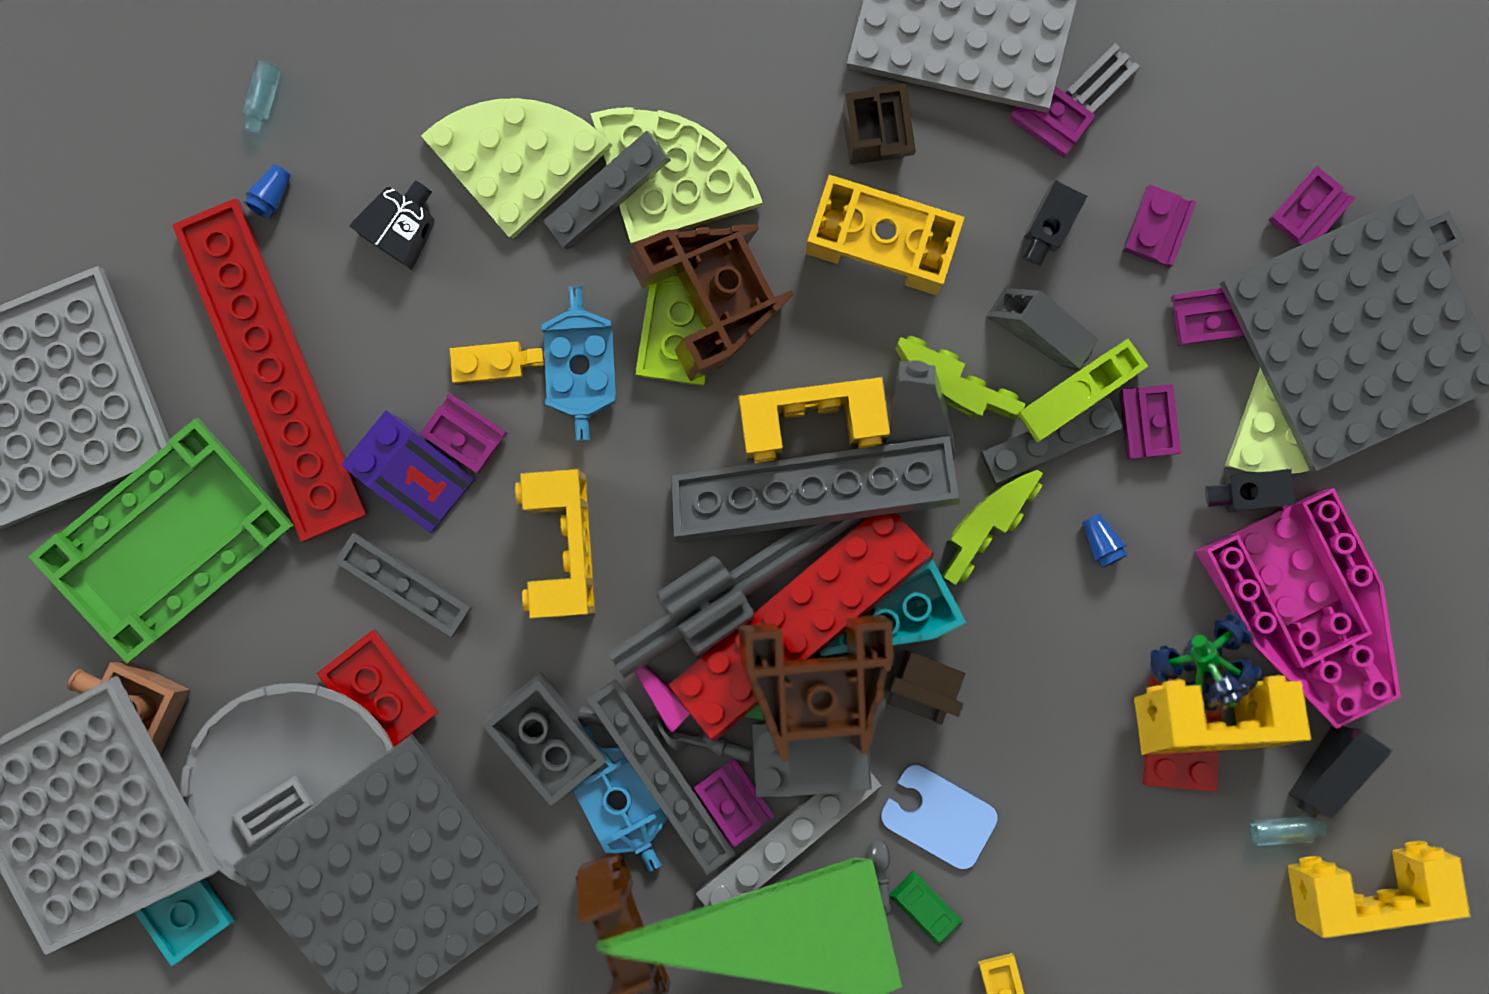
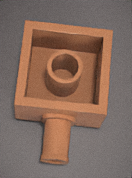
(152, 695)

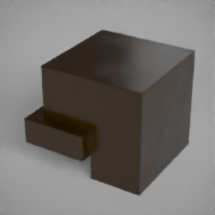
(878, 124)
(926, 688)

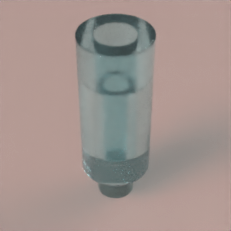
(260, 95)
(1285, 831)

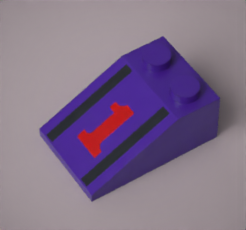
(408, 471)

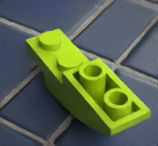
(1082, 390)
(962, 394)
(995, 512)

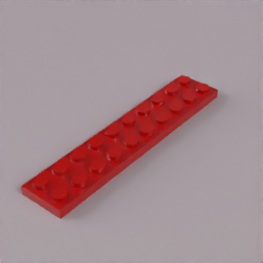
(270, 370)

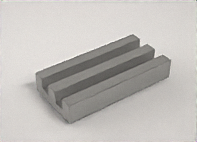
(1121, 60)
(245, 828)

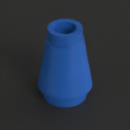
(268, 191)
(1104, 541)

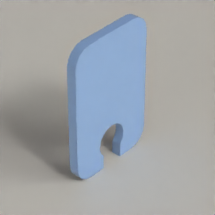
(946, 823)

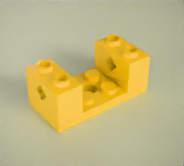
(921, 242)
(862, 403)
(554, 493)
(1267, 717)
(1427, 892)

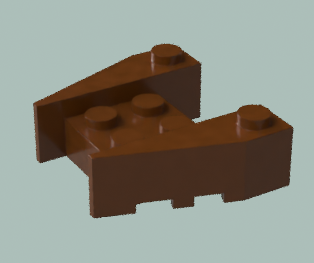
(720, 283)
(819, 694)
(607, 895)

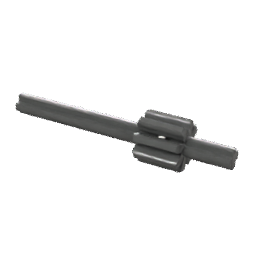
(713, 602)

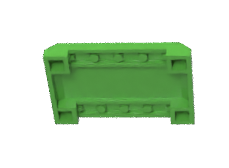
(162, 541)

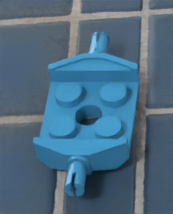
(573, 336)
(625, 828)

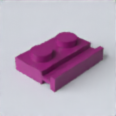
(1057, 128)
(1311, 207)
(1159, 226)
(1204, 317)
(1150, 421)
(463, 433)
(732, 802)

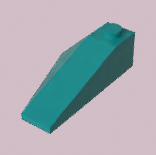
(917, 608)

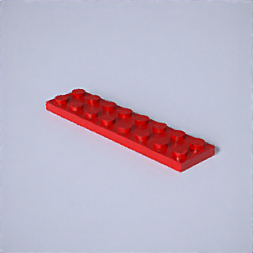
(810, 614)

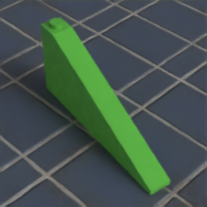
(801, 932)

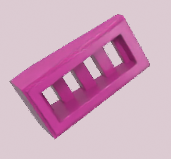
(664, 699)

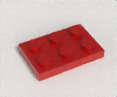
(381, 685)
(1185, 769)

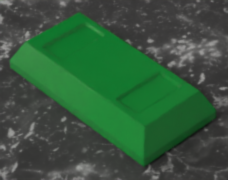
(925, 908)

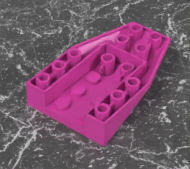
(1311, 604)

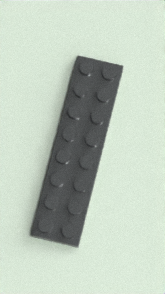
(814, 489)

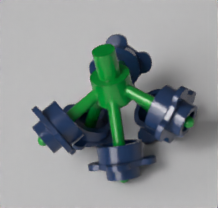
(1205, 657)

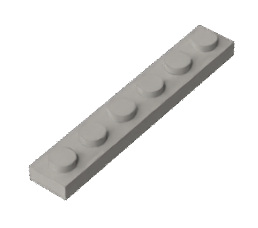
(782, 844)

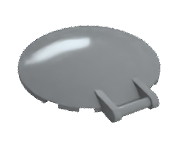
(262, 744)

